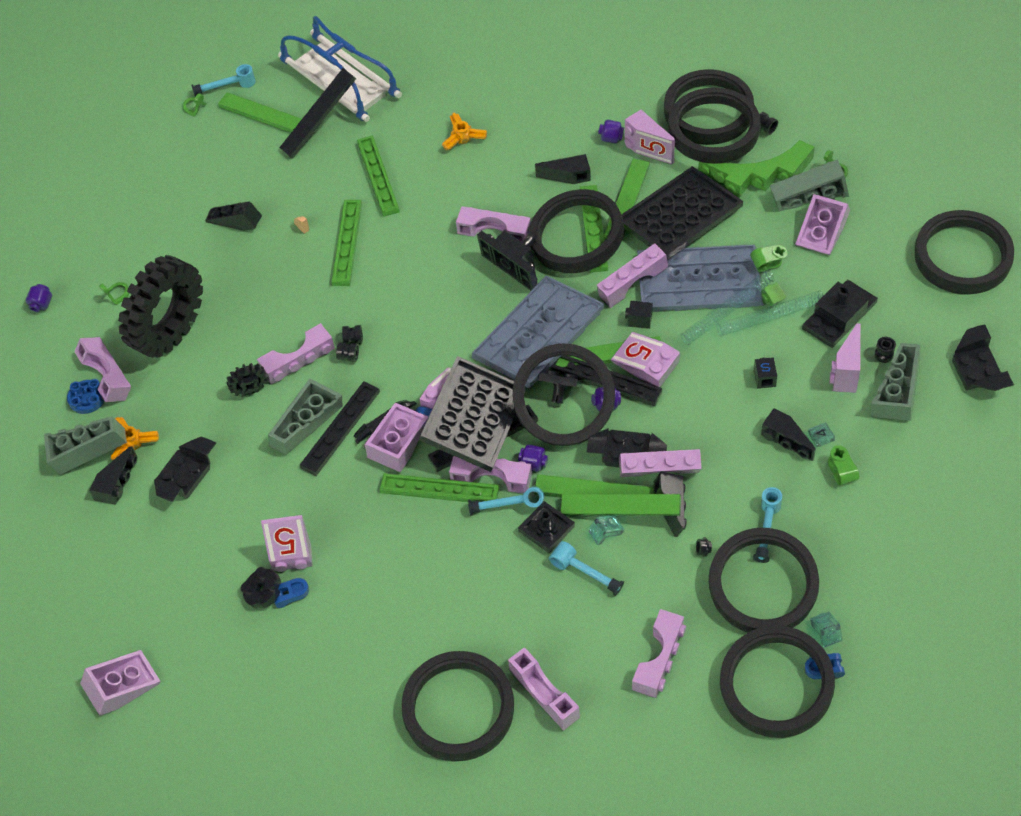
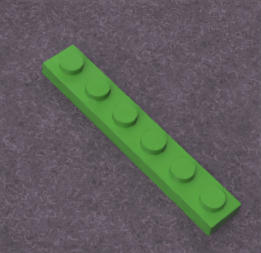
(593, 228)

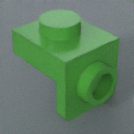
(772, 294)

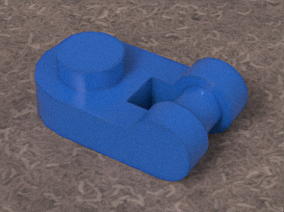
(297, 588)
(813, 672)

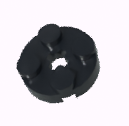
(259, 578)

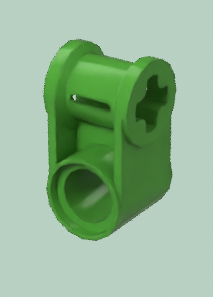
(768, 257)
(842, 466)

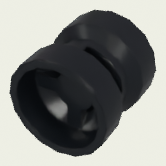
(768, 124)
(352, 334)
(885, 349)
(347, 351)

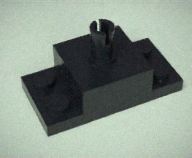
(510, 256)
(839, 312)

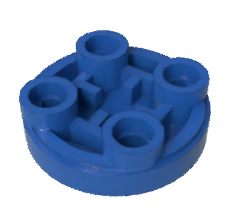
(84, 396)

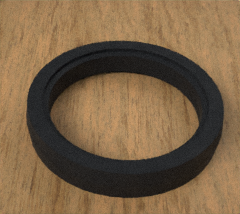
(708, 77)
(714, 96)
(964, 219)
(592, 259)
(567, 350)
(772, 537)
(785, 635)
(445, 662)

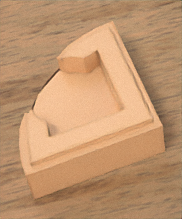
(302, 224)

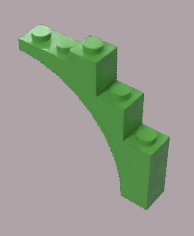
(760, 174)

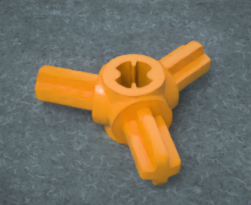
(462, 132)
(134, 438)

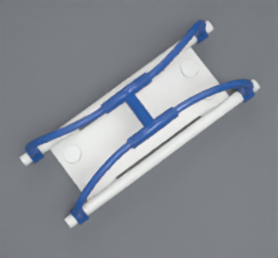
(322, 66)

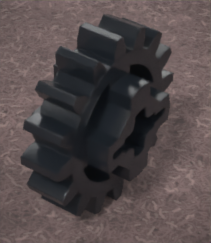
(247, 379)

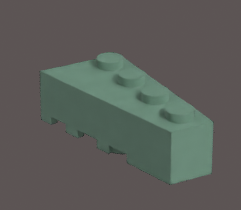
(799, 189)
(898, 389)
(304, 415)
(83, 443)

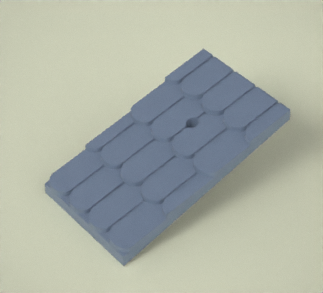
(703, 279)
(543, 318)

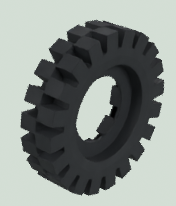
(137, 319)

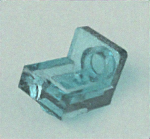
(605, 527)
(827, 628)

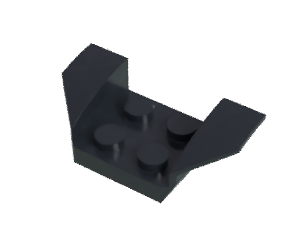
(976, 362)
(616, 442)
(184, 469)

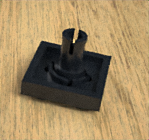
(560, 383)
(546, 521)

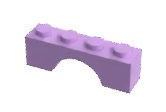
(472, 221)
(615, 286)
(96, 355)
(279, 365)
(663, 461)
(514, 474)
(650, 675)
(554, 702)

